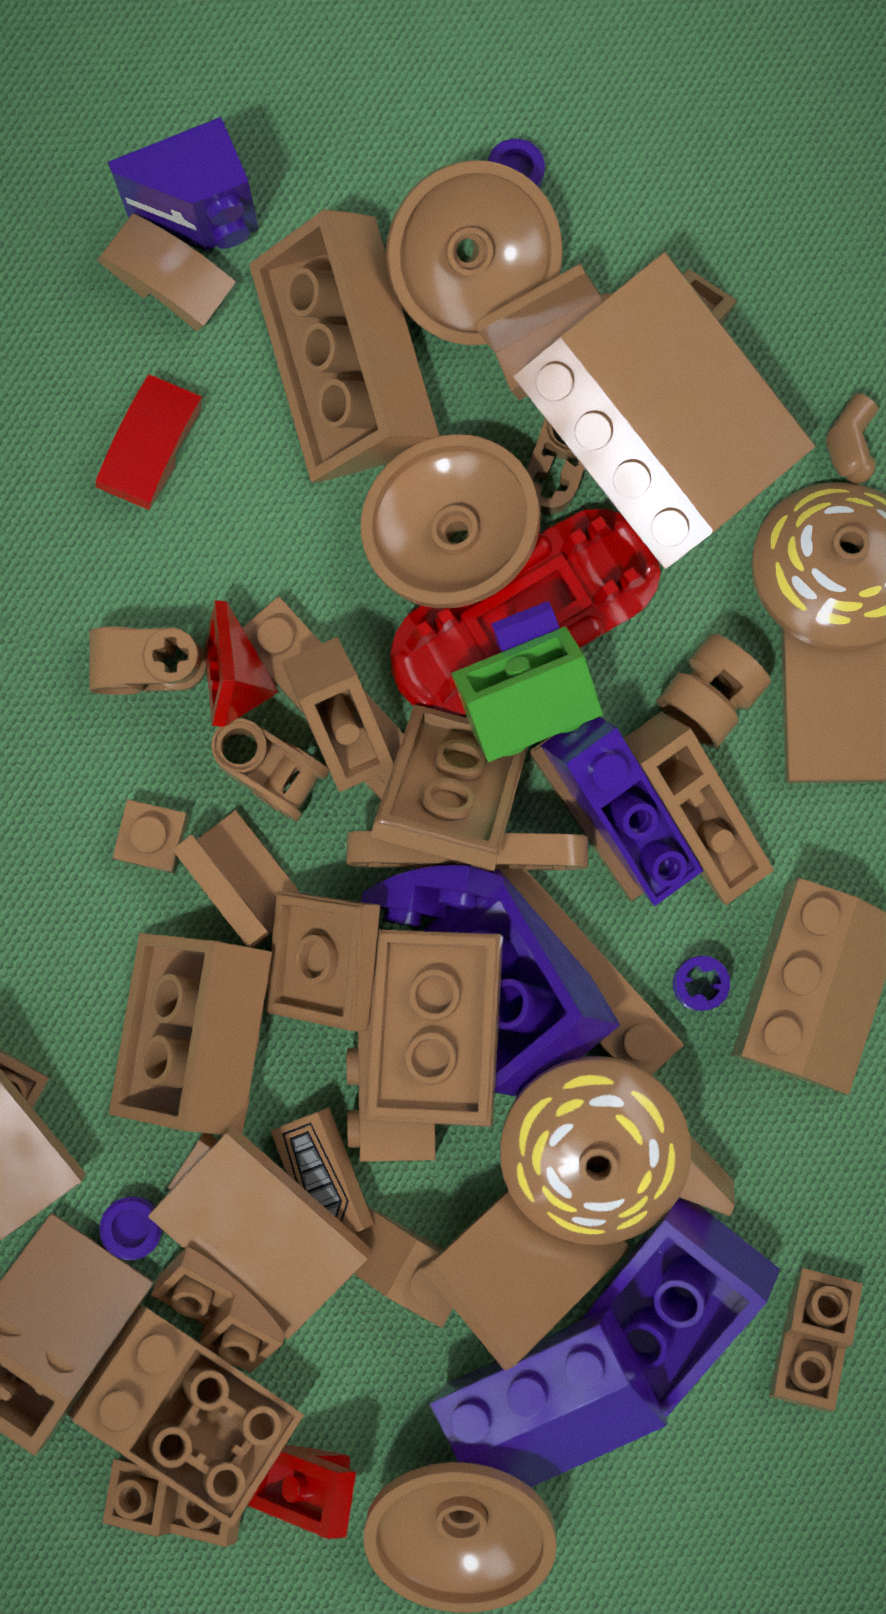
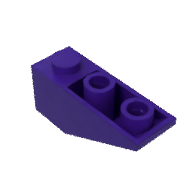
(623, 807)

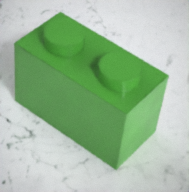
(527, 694)

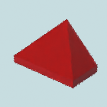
(233, 668)

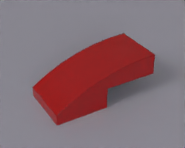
(148, 441)

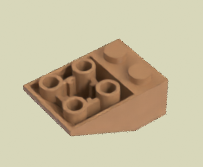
(57, 1323)
(185, 1415)

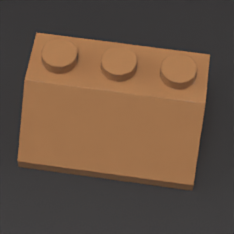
(816, 987)
(190, 1033)

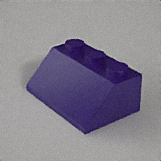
(555, 1408)

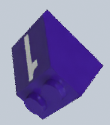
(190, 187)

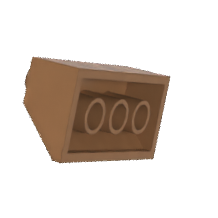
(342, 345)

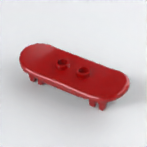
(585, 566)

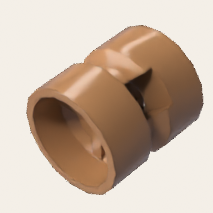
(699, 704)

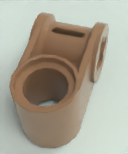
(133, 660)
(270, 768)

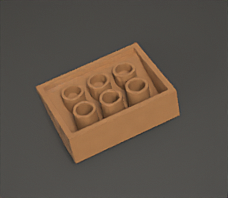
(664, 410)

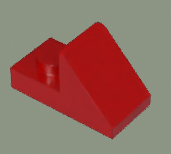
(308, 1490)

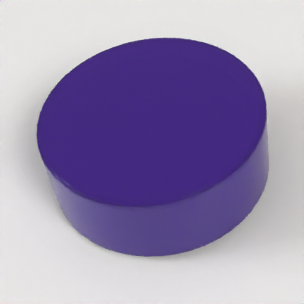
(522, 157)
(128, 1229)

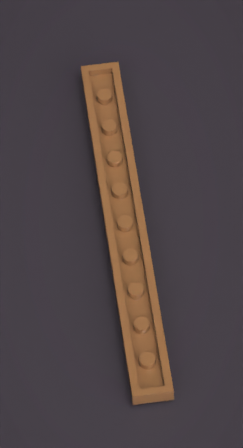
(642, 1034)

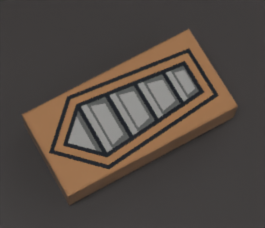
(320, 1165)

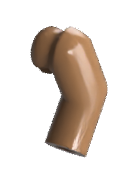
(847, 443)

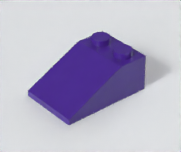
(546, 996)
(685, 1297)

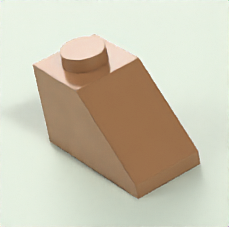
(338, 714)
(397, 1267)

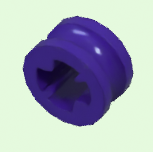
(699, 1002)

